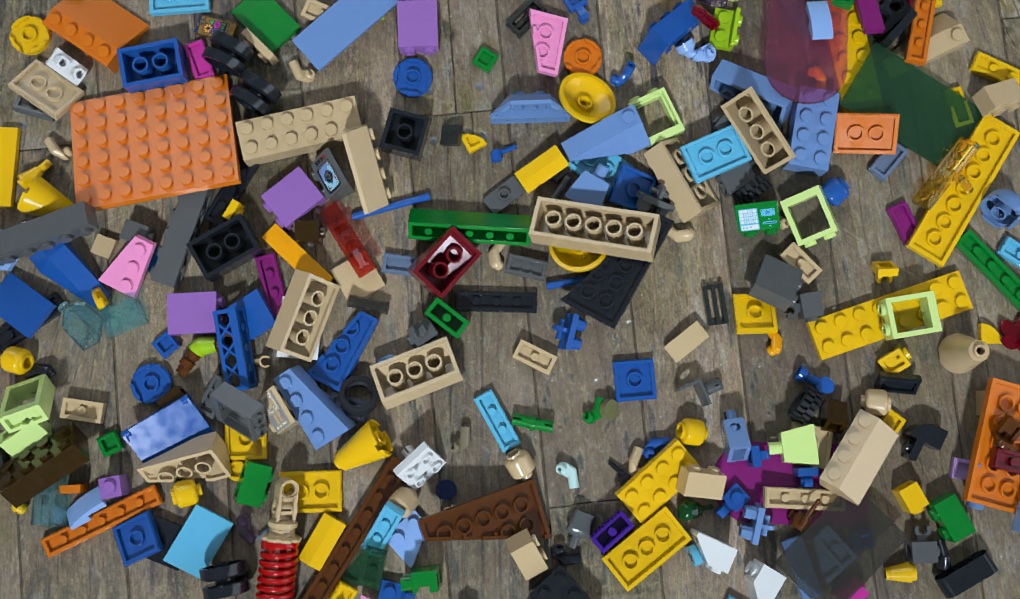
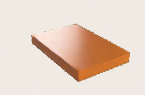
(866, 133)

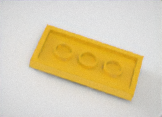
(655, 481)
(646, 548)

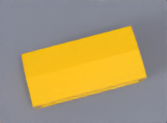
(541, 169)
(322, 541)

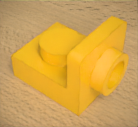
(896, 360)

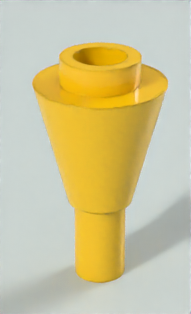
(27, 176)

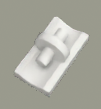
(66, 66)

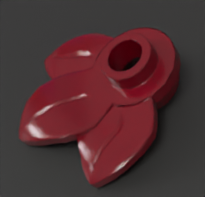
(1011, 333)

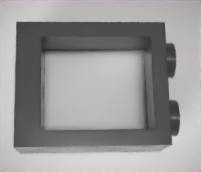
(239, 411)

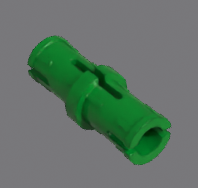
(532, 423)

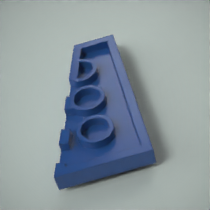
(345, 351)

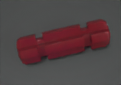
(705, 17)

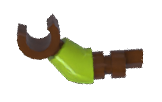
(197, 348)

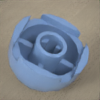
(1001, 208)

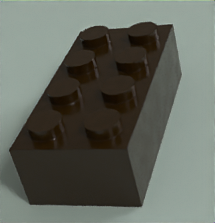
(43, 464)

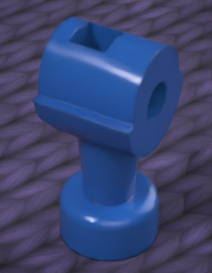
(822, 384)

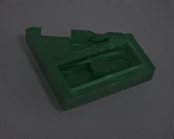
(367, 568)

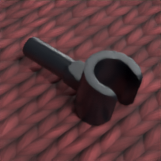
(624, 476)

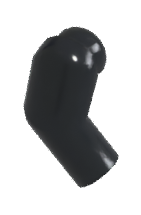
(40, 369)
(944, 559)

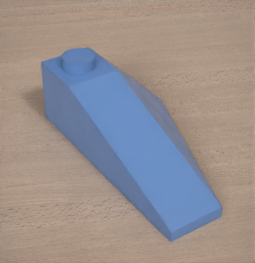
(612, 136)

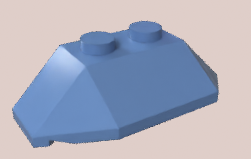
(529, 109)

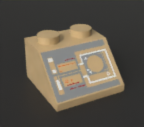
(277, 410)

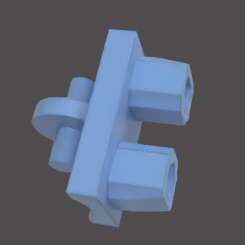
(759, 521)

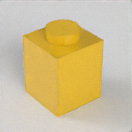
(910, 497)

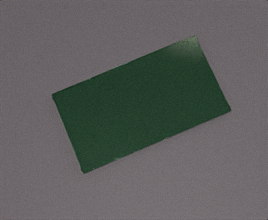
(929, 111)

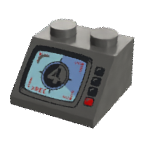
(331, 177)

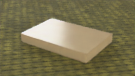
(46, 89)

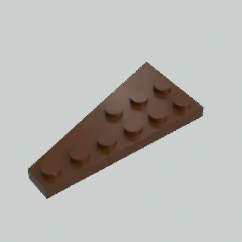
(490, 516)

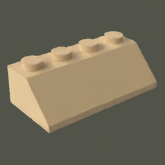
(758, 130)
(365, 167)
(671, 170)
(303, 315)
(416, 373)
(858, 457)

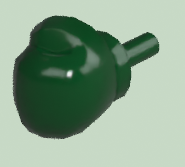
(689, 509)

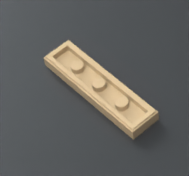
(796, 497)

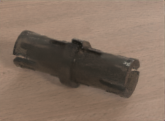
(367, 304)

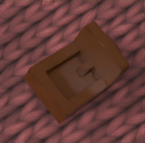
(1007, 432)

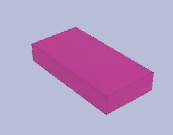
(199, 66)

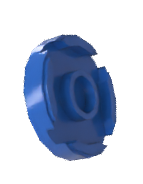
(412, 77)
(151, 383)

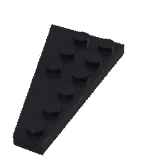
(613, 284)

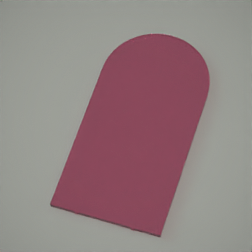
(797, 65)

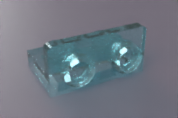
(123, 317)

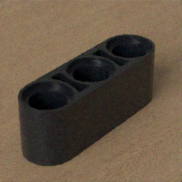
(966, 574)

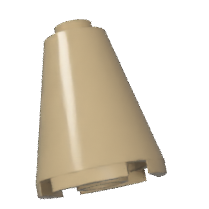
(962, 353)

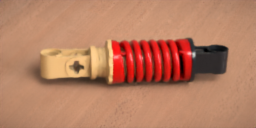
(280, 545)

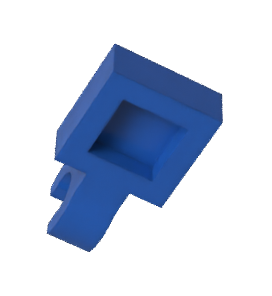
(578, 7)
(733, 499)
(392, 590)

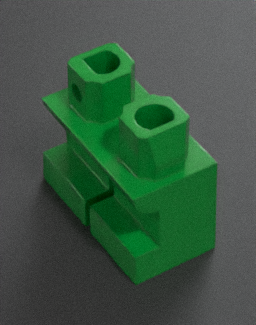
(422, 577)

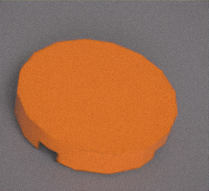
(582, 56)

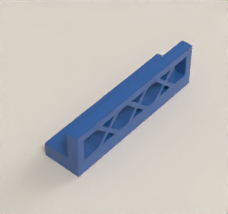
(241, 345)

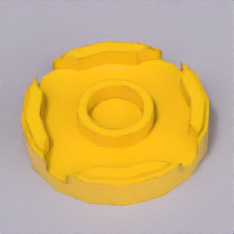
(30, 35)

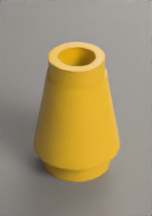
(901, 572)

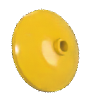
(586, 97)
(575, 260)

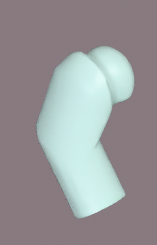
(569, 472)

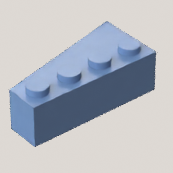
(733, 79)
(312, 407)

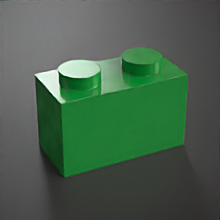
(447, 318)
(253, 483)
(950, 517)

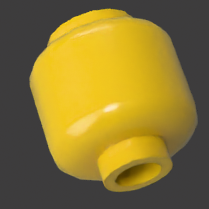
(16, 360)
(691, 431)
(186, 493)

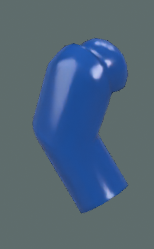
(625, 75)
(652, 446)

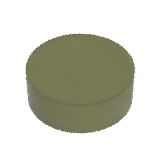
(609, 409)

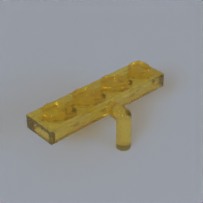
(946, 173)

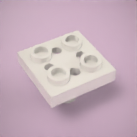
(418, 465)

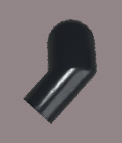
(565, 558)

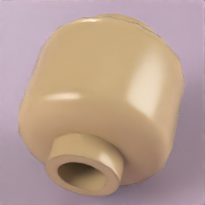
(876, 402)
(519, 464)
(406, 499)

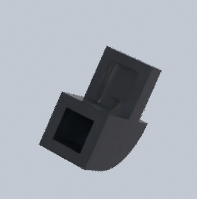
(919, 435)

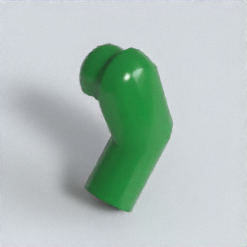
(593, 414)

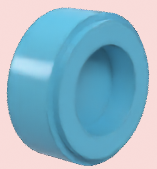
(694, 555)

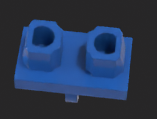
(567, 329)

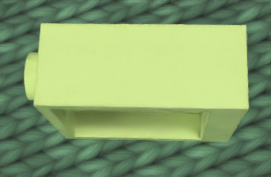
(677, 127)
(802, 197)
(929, 313)
(38, 411)

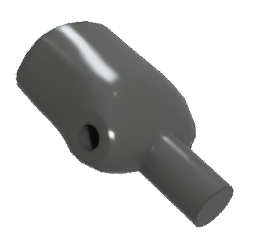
(579, 526)

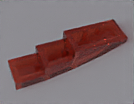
(347, 240)

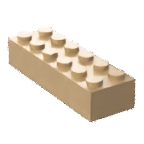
(297, 130)
(595, 229)

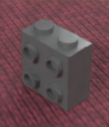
(776, 283)

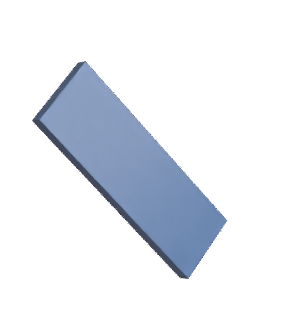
(339, 29)

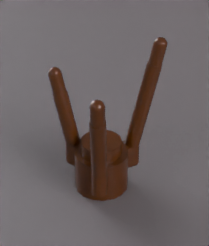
(803, 520)

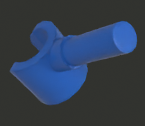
(496, 155)

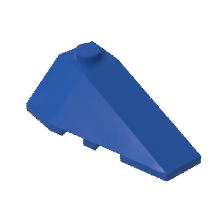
(68, 270)

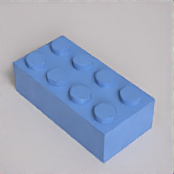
(811, 136)

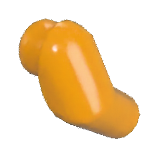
(776, 344)

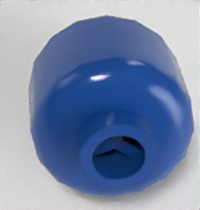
(836, 191)

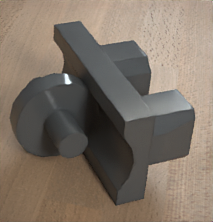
(645, 200)

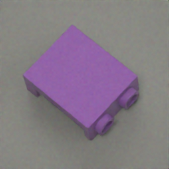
(417, 27)
(292, 198)
(193, 312)

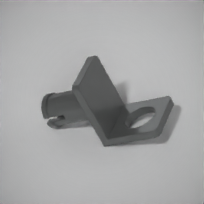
(703, 390)

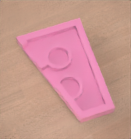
(548, 40)
(130, 266)

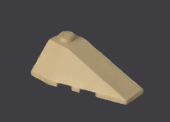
(945, 37)
(197, 458)

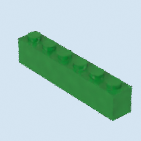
(474, 226)

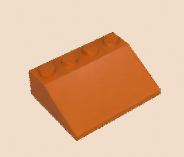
(96, 28)

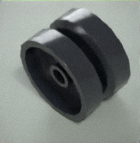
(227, 53)
(255, 93)
(225, 579)

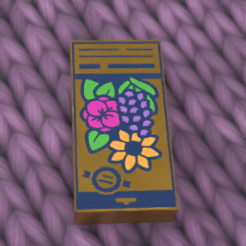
(206, 25)

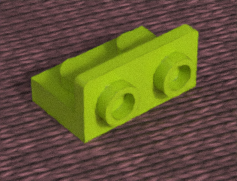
(727, 34)

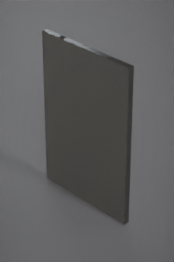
(841, 549)

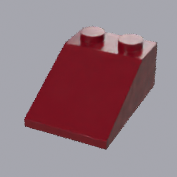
(444, 262)

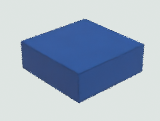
(166, 345)

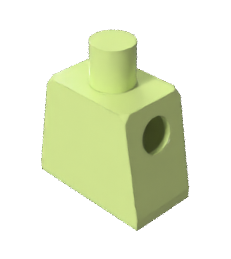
(796, 446)

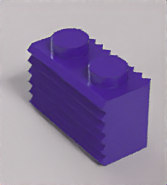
(611, 531)

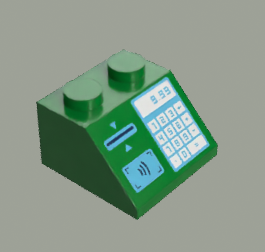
(758, 218)

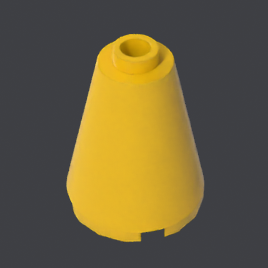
(42, 198)
(364, 447)

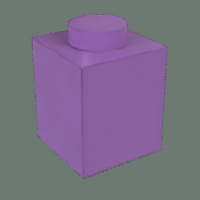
(114, 486)

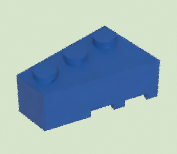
(668, 31)

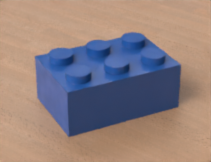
(153, 65)

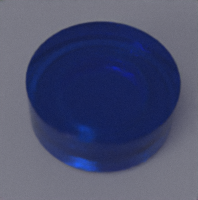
(446, 489)

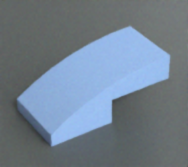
(819, 20)
(82, 509)

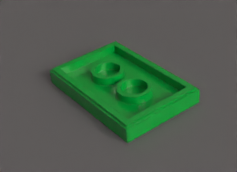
(266, 22)

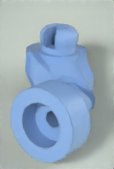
(703, 54)

